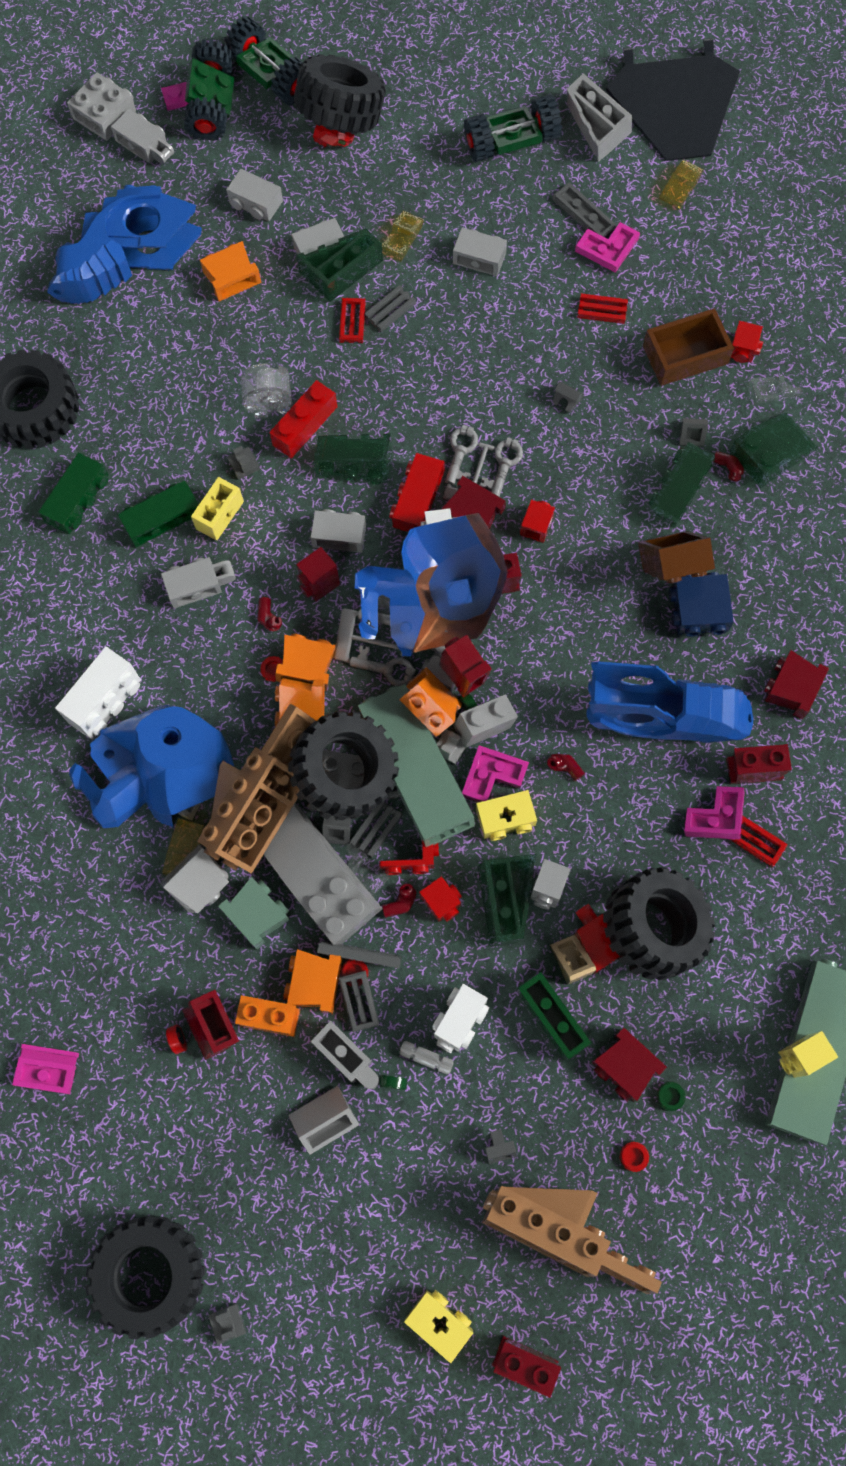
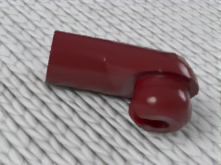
(732, 464)
(265, 616)
(567, 763)
(403, 902)

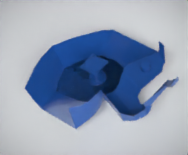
(156, 759)

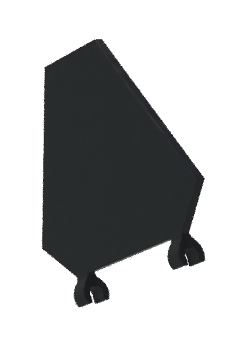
(677, 100)

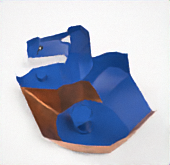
(446, 584)

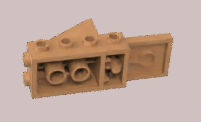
(248, 797)
(563, 1215)

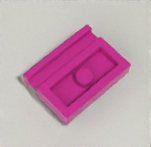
(45, 1069)

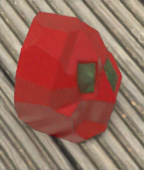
(331, 137)

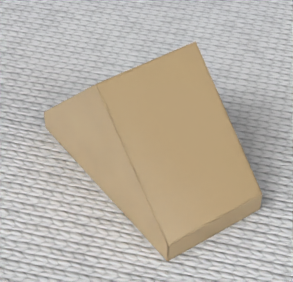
(572, 959)

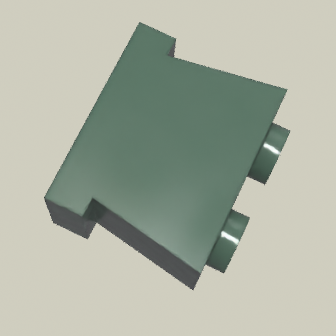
(255, 912)

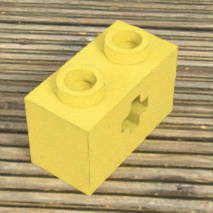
(217, 508)
(516, 805)
(807, 1055)
(447, 1341)

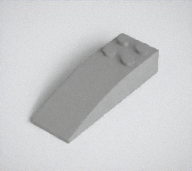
(320, 878)

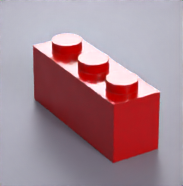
(303, 419)
(417, 492)

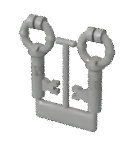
(460, 451)
(343, 646)

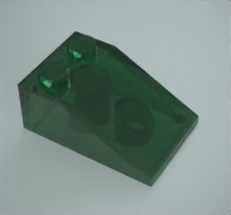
(772, 448)

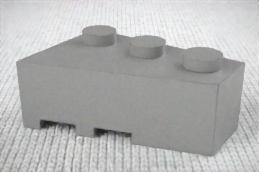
(598, 116)

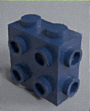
(701, 605)

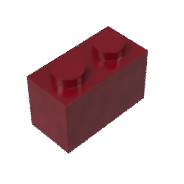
(317, 574)

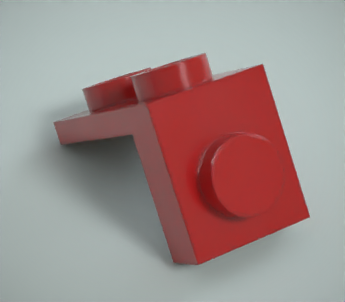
(417, 866)

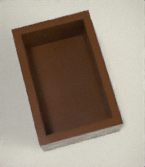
(687, 346)
(677, 556)

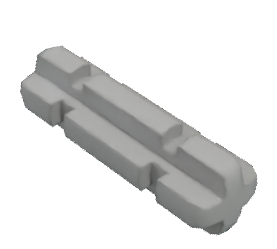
(426, 1057)

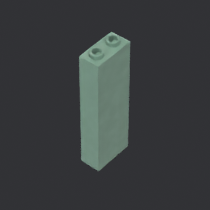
(423, 774)
(809, 1103)

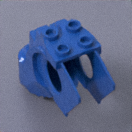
(112, 240)
(666, 706)

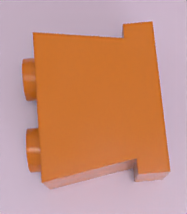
(230, 271)
(305, 659)
(305, 696)
(431, 701)
(313, 981)
(267, 1016)

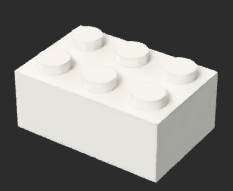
(99, 693)

